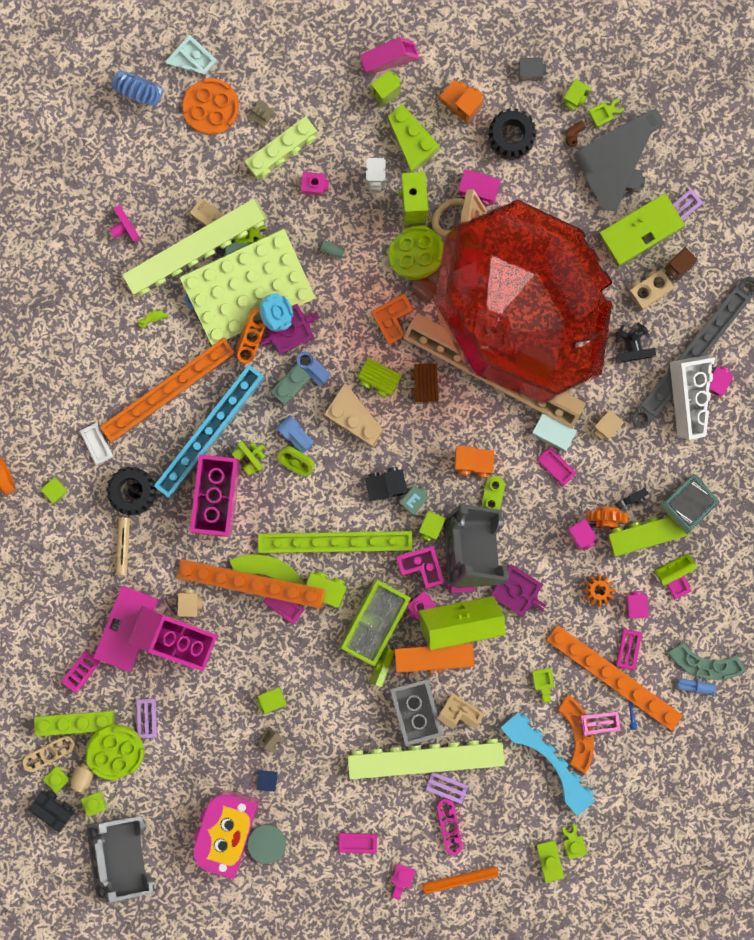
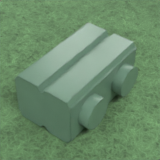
(290, 385)

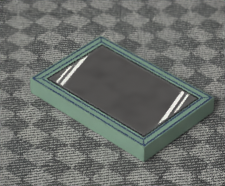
(690, 503)

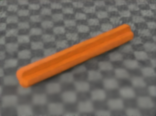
(459, 880)

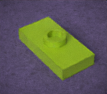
(675, 569)
(382, 667)

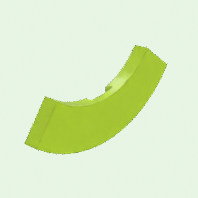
(267, 566)

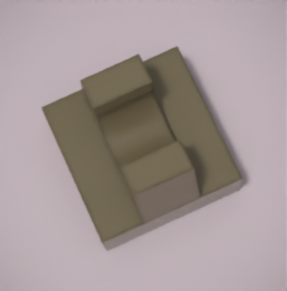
(261, 114)
(269, 739)

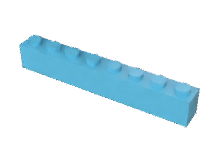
(209, 431)

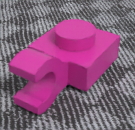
(402, 878)

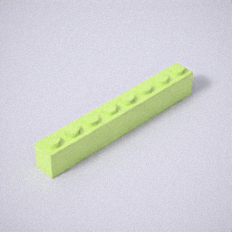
(194, 247)
(426, 760)

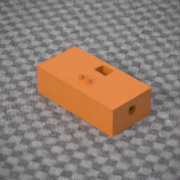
(425, 659)

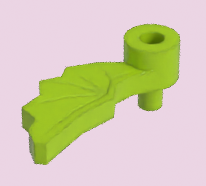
(154, 316)

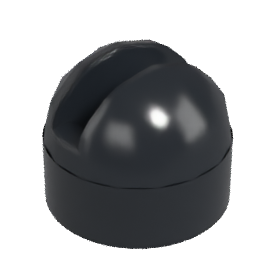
(133, 494)

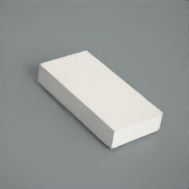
(96, 444)

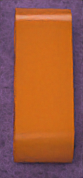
(250, 344)

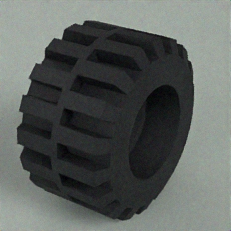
(507, 149)
(114, 488)

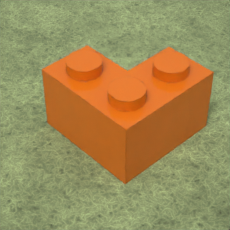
(462, 100)
(473, 460)

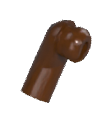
(572, 133)

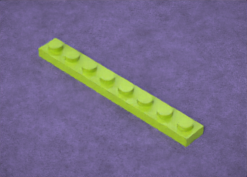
(335, 542)

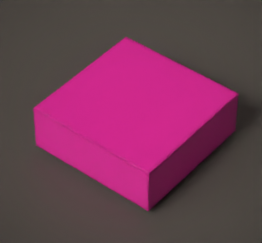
(679, 587)

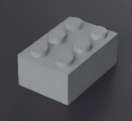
(416, 712)

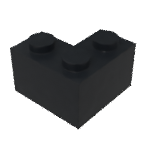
(386, 485)

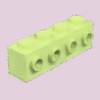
(281, 148)

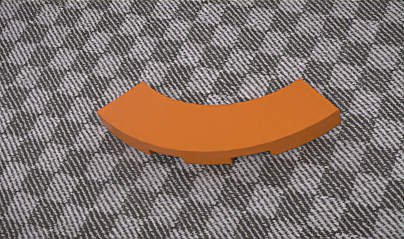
(584, 744)

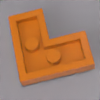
(388, 315)

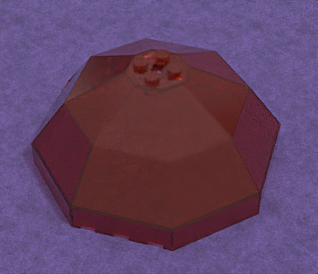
(536, 292)

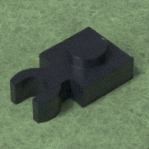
(637, 498)

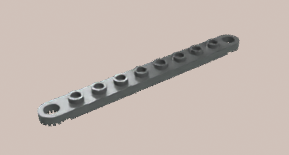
(698, 347)

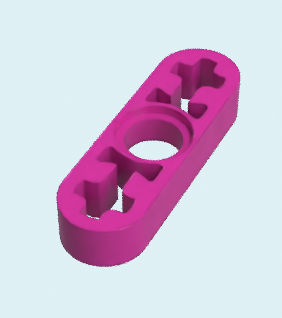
(447, 841)

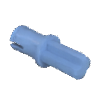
(696, 686)

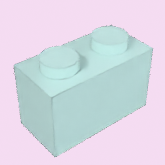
(554, 432)

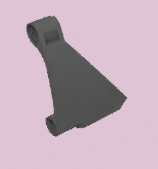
(613, 158)

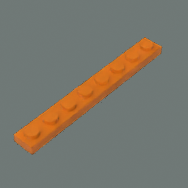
(167, 390)
(251, 583)
(614, 677)

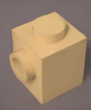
(189, 604)

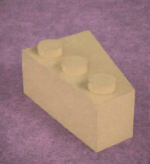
(353, 417)

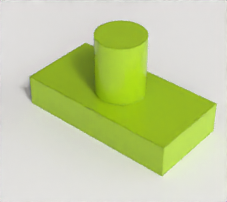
(550, 861)

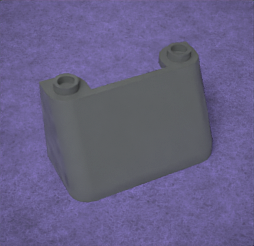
(473, 547)
(118, 859)

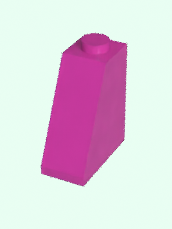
(389, 55)

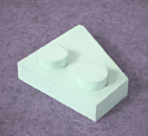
(192, 57)

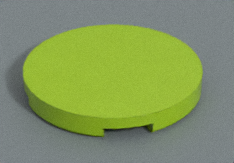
(416, 252)
(114, 752)

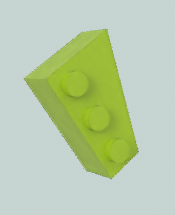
(413, 140)

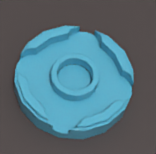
(276, 312)

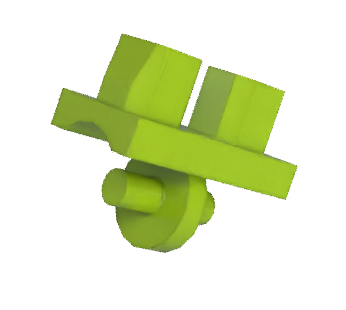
(242, 451)

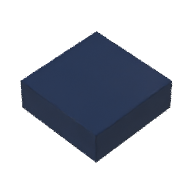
(267, 780)

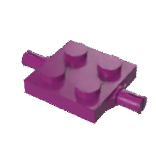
(294, 335)
(518, 592)

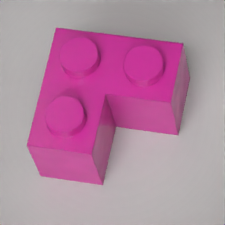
(425, 562)

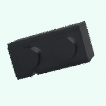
(52, 810)

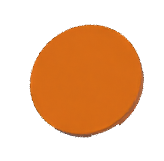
(210, 106)

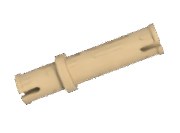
(121, 570)

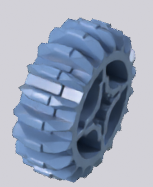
(137, 88)

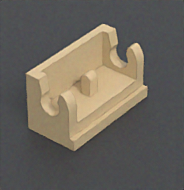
(205, 213)

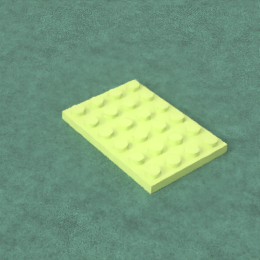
(240, 280)

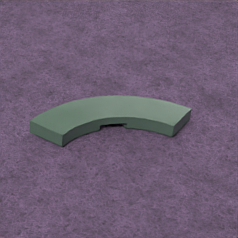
(706, 668)

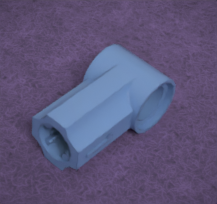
(314, 369)
(292, 431)

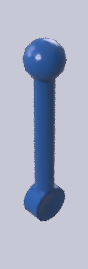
(633, 725)

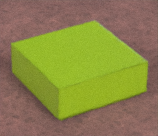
(54, 490)

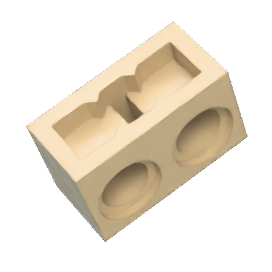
(653, 292)

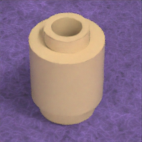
(81, 778)

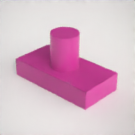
(124, 226)

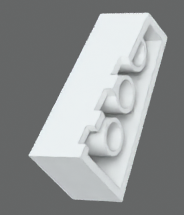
(691, 395)

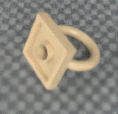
(471, 206)

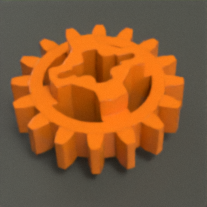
(607, 517)

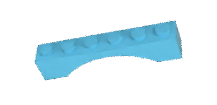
(573, 793)

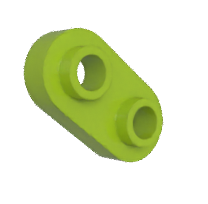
(296, 461)
(492, 494)

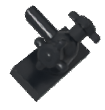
(633, 345)

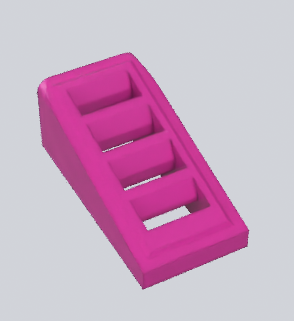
(76, 688)

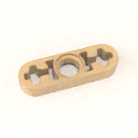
(38, 765)

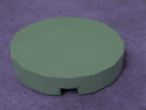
(266, 844)

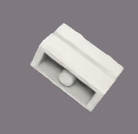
(375, 173)

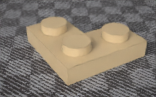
(457, 709)

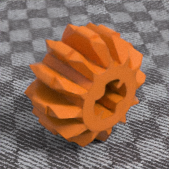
(598, 597)

